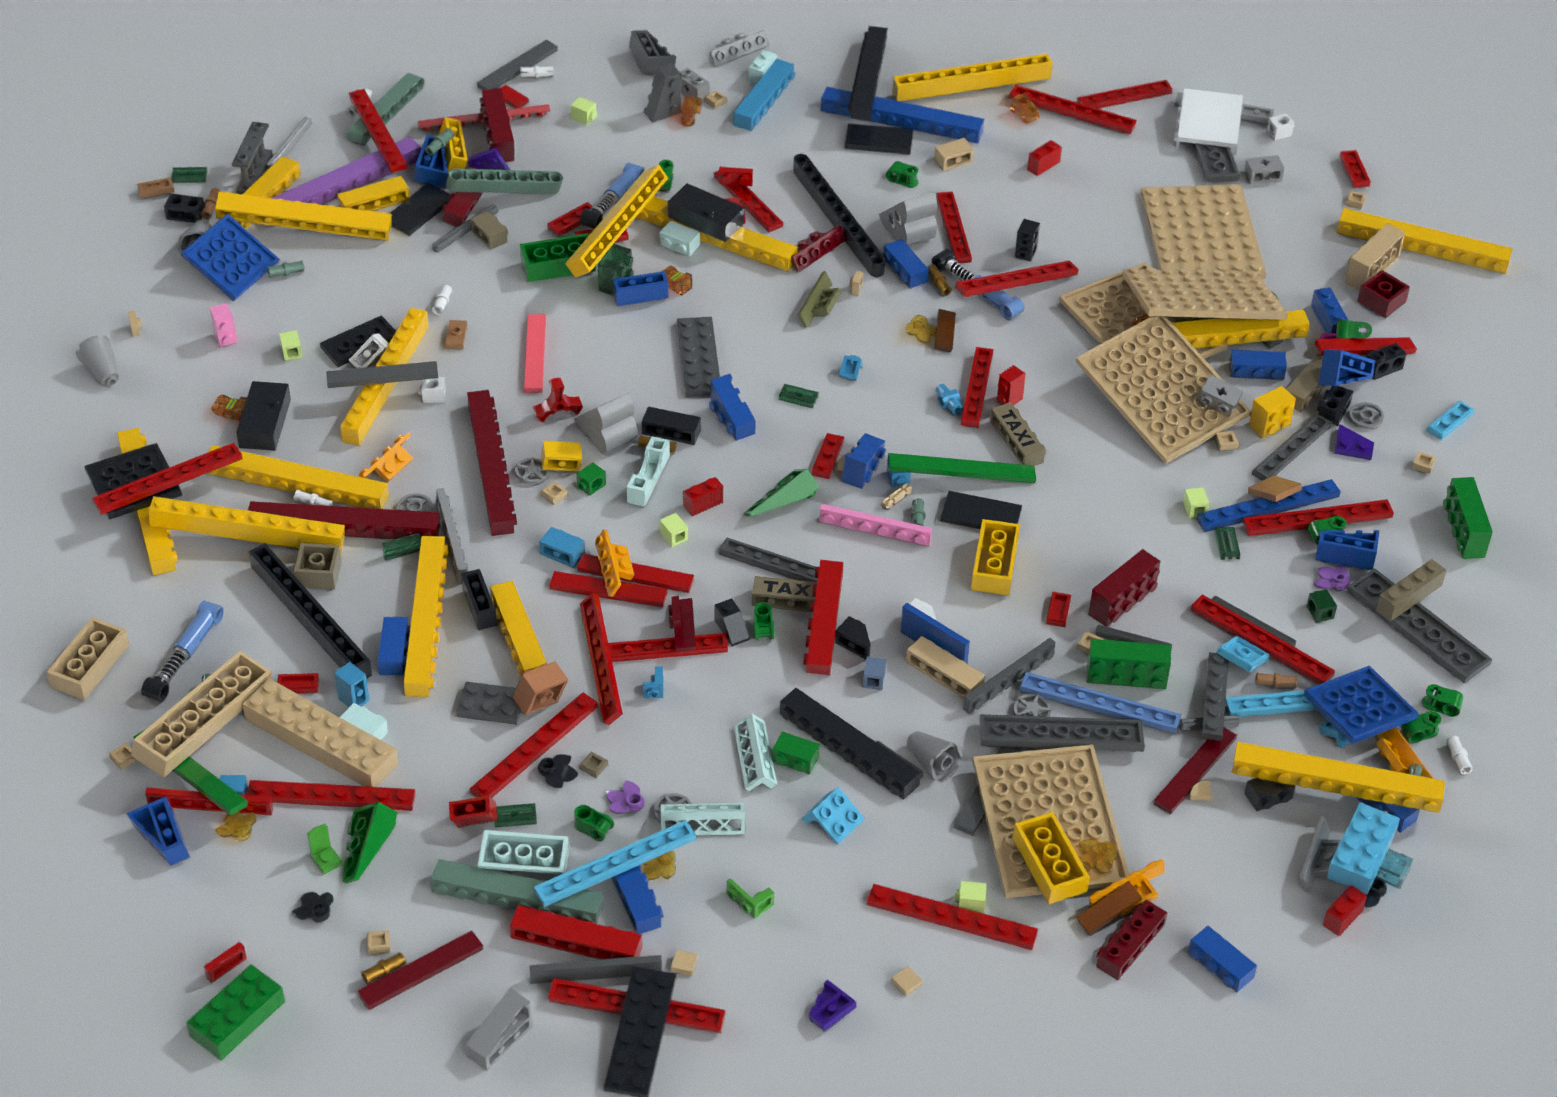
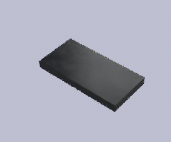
(879, 138)
(419, 208)
(345, 345)
(971, 509)

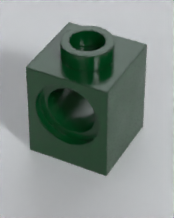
(1321, 605)

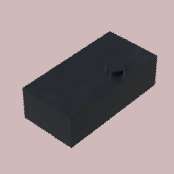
(706, 212)
(263, 415)

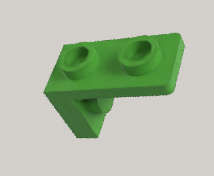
(321, 849)
(754, 906)

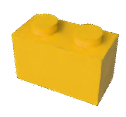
(561, 456)

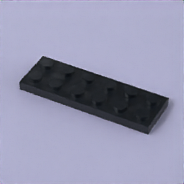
(640, 1032)

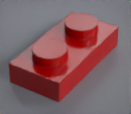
(736, 176)

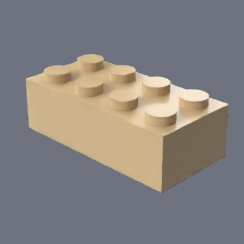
(1376, 255)
(88, 658)

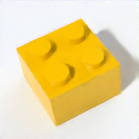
(1272, 412)

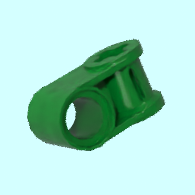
(667, 166)
(902, 173)
(1350, 329)
(1326, 524)
(763, 621)
(1445, 700)
(1422, 727)
(595, 823)

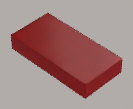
(513, 97)
(1058, 609)
(300, 682)
(225, 962)

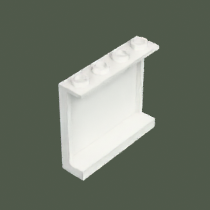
(1209, 118)

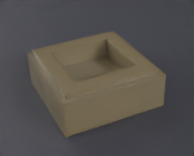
(593, 764)

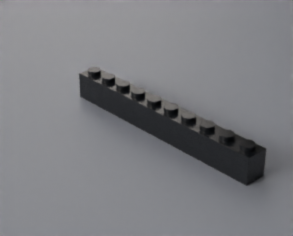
(867, 73)
(307, 609)

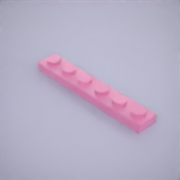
(875, 525)

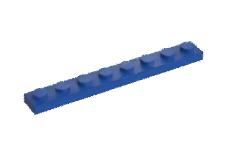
(1235, 513)

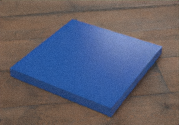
(230, 257)
(1361, 704)

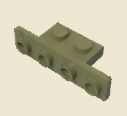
(820, 300)

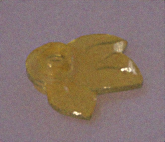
(921, 329)
(237, 826)
(1095, 856)
(661, 866)

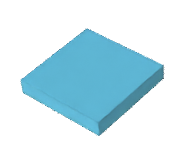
(1243, 653)

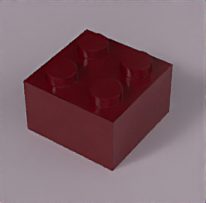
(1383, 293)

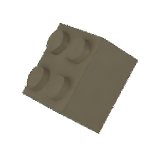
(318, 565)

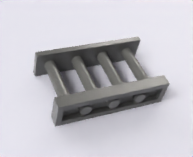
(252, 156)

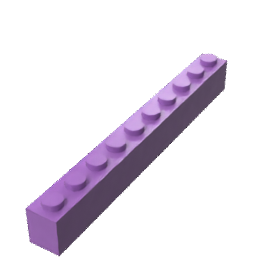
(350, 176)

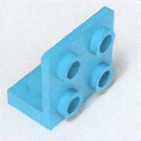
(835, 815)

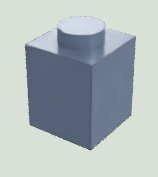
(874, 673)

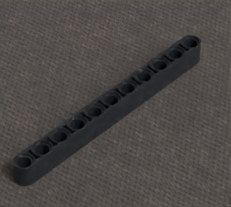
(839, 215)

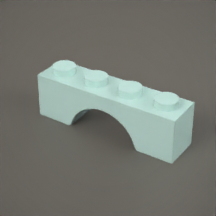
(654, 461)

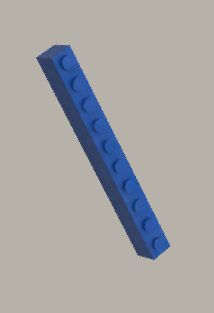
(909, 116)

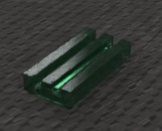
(189, 174)
(798, 396)
(401, 546)
(1230, 554)
(515, 817)

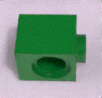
(591, 479)

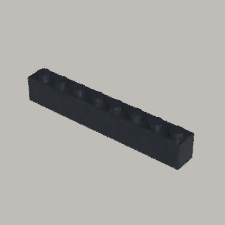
(849, 743)

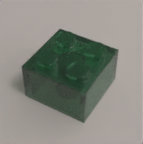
(614, 264)

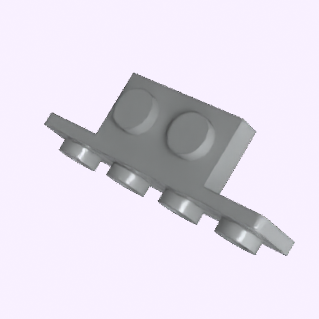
(738, 47)
(1319, 855)

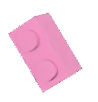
(223, 325)

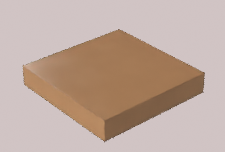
(1274, 488)

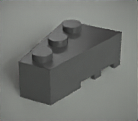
(648, 52)
(665, 95)

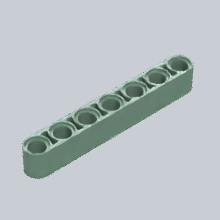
(388, 105)
(504, 181)

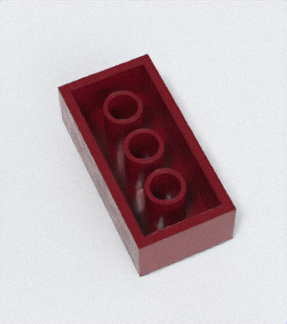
(497, 123)
(1124, 588)

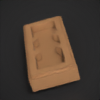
(155, 187)
(456, 334)

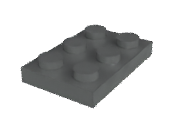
(488, 703)

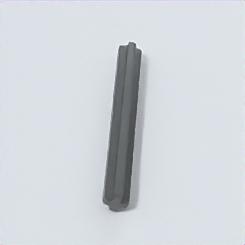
(460, 230)
(1254, 620)

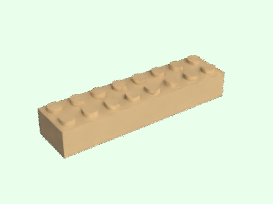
(199, 714)
(320, 734)

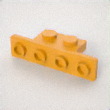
(391, 462)
(614, 562)
(1399, 753)
(1139, 880)

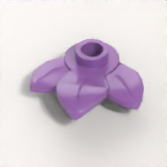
(1333, 578)
(627, 799)

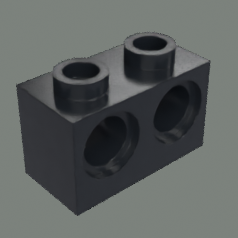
(184, 208)
(1027, 240)
(1387, 360)
(1335, 404)

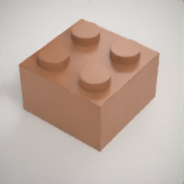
(540, 688)

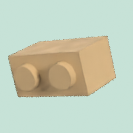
(953, 154)

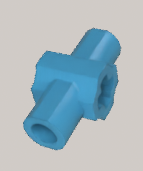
(949, 399)

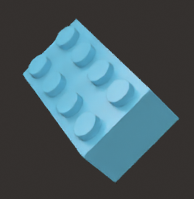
(1363, 848)

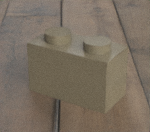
(489, 230)

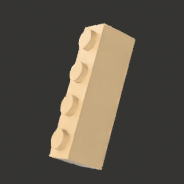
(943, 667)

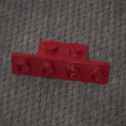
(816, 246)
(683, 623)

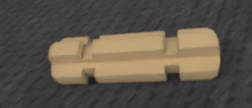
(896, 496)

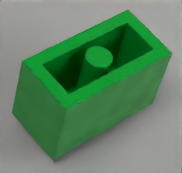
(795, 752)

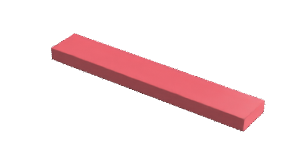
(535, 353)

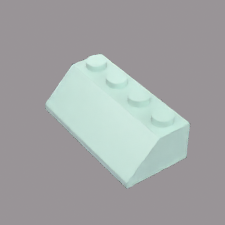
(524, 852)

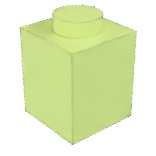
(583, 110)
(290, 345)
(1195, 501)
(673, 529)
(971, 896)

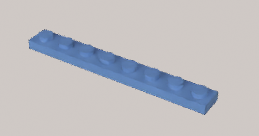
(1100, 702)

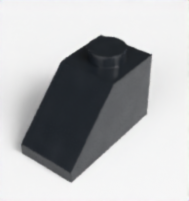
(731, 622)
(853, 637)

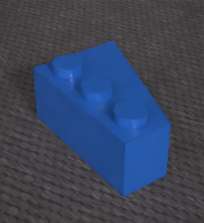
(431, 168)
(1344, 367)
(730, 409)
(863, 460)
(1348, 549)
(161, 830)

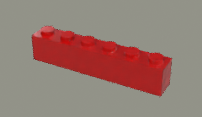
(825, 616)
(573, 935)

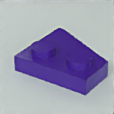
(487, 160)
(1353, 444)
(831, 1006)

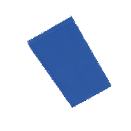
(918, 624)

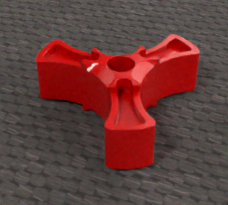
(557, 402)

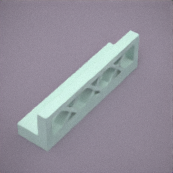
(759, 749)
(706, 812)

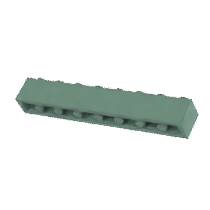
(509, 891)

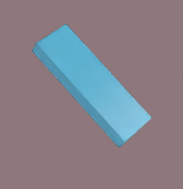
(1450, 420)

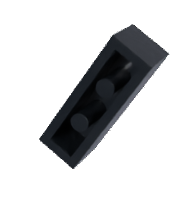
(671, 425)
(478, 599)

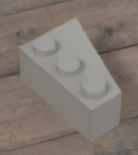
(500, 1030)

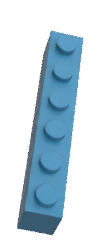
(764, 94)

